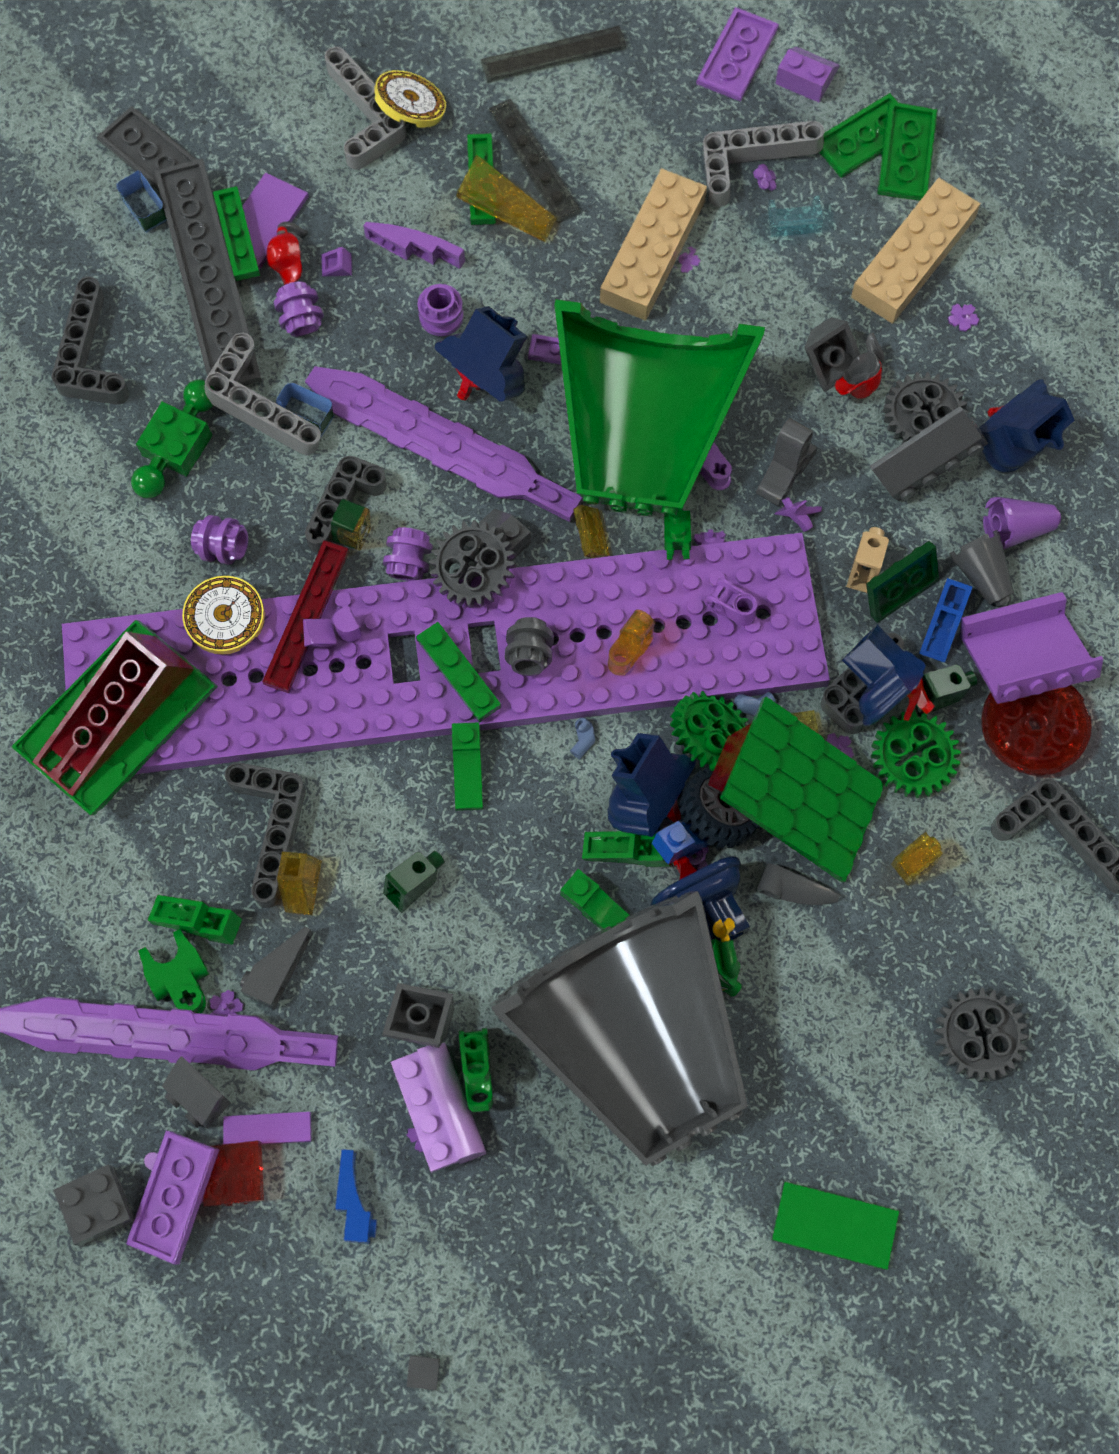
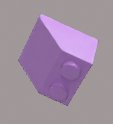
(805, 73)

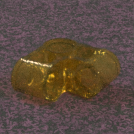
(632, 642)

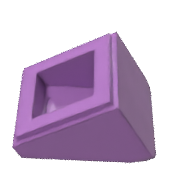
(337, 263)
(318, 633)

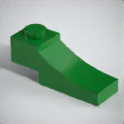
(467, 766)
(621, 848)
(592, 901)
(195, 918)

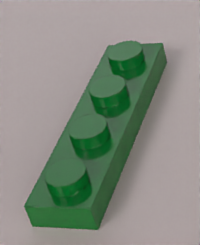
(482, 146)
(236, 233)
(458, 672)

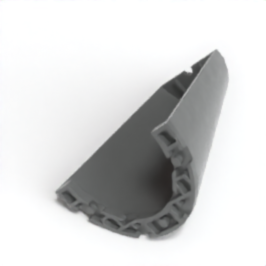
(637, 1027)

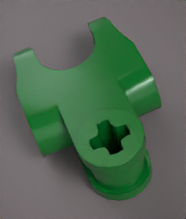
(178, 976)
(476, 1067)

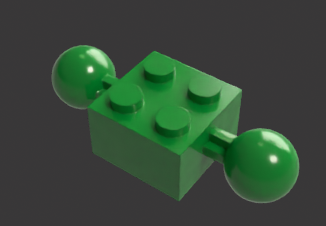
(172, 440)

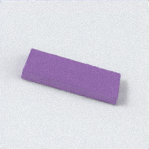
(737, 54)
(266, 208)
(172, 1197)

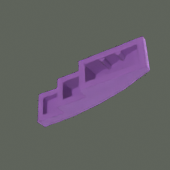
(406, 241)

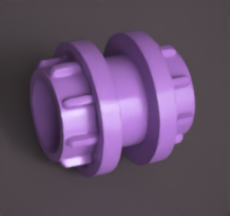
(440, 310)
(299, 314)
(219, 539)
(407, 554)

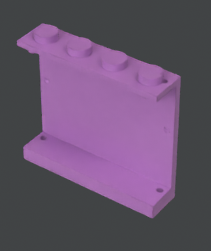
(1027, 648)

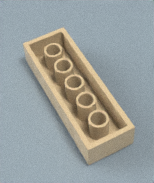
(653, 244)
(915, 250)

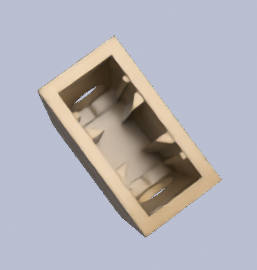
(869, 554)

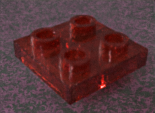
(236, 1175)

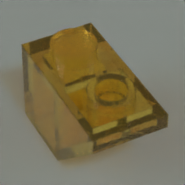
(917, 858)
(298, 882)

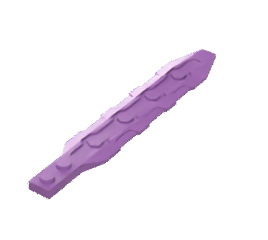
(439, 440)
(162, 1034)

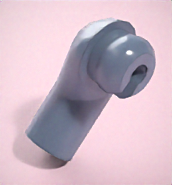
(749, 704)
(586, 737)

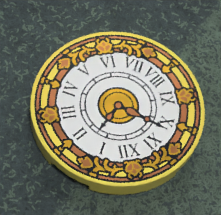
(409, 98)
(223, 614)

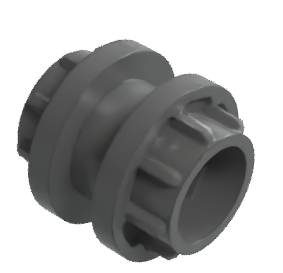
(529, 646)

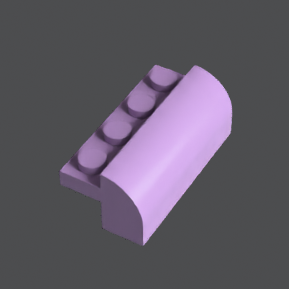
(438, 1107)

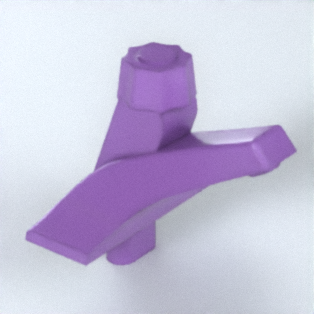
(798, 513)

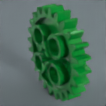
(704, 726)
(929, 773)

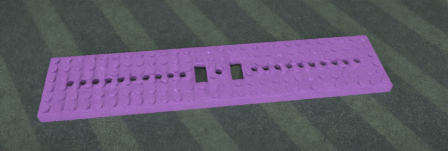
(569, 596)

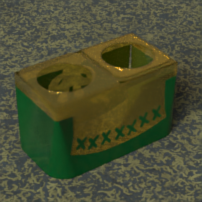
(348, 521)

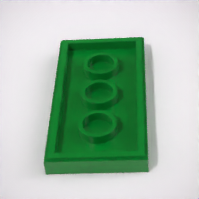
(857, 138)
(907, 151)
(835, 1225)

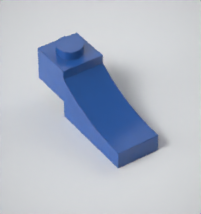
(945, 620)
(677, 842)
(359, 1223)

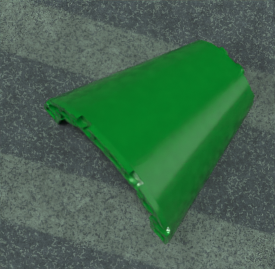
(645, 406)

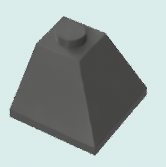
(831, 351)

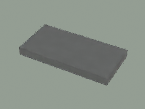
(142, 145)

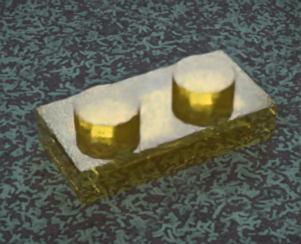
(591, 532)

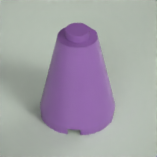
(1019, 519)

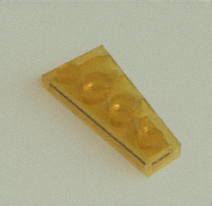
(499, 197)

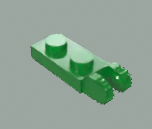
(677, 534)

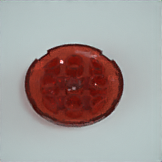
(1045, 751)

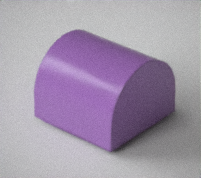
(347, 625)

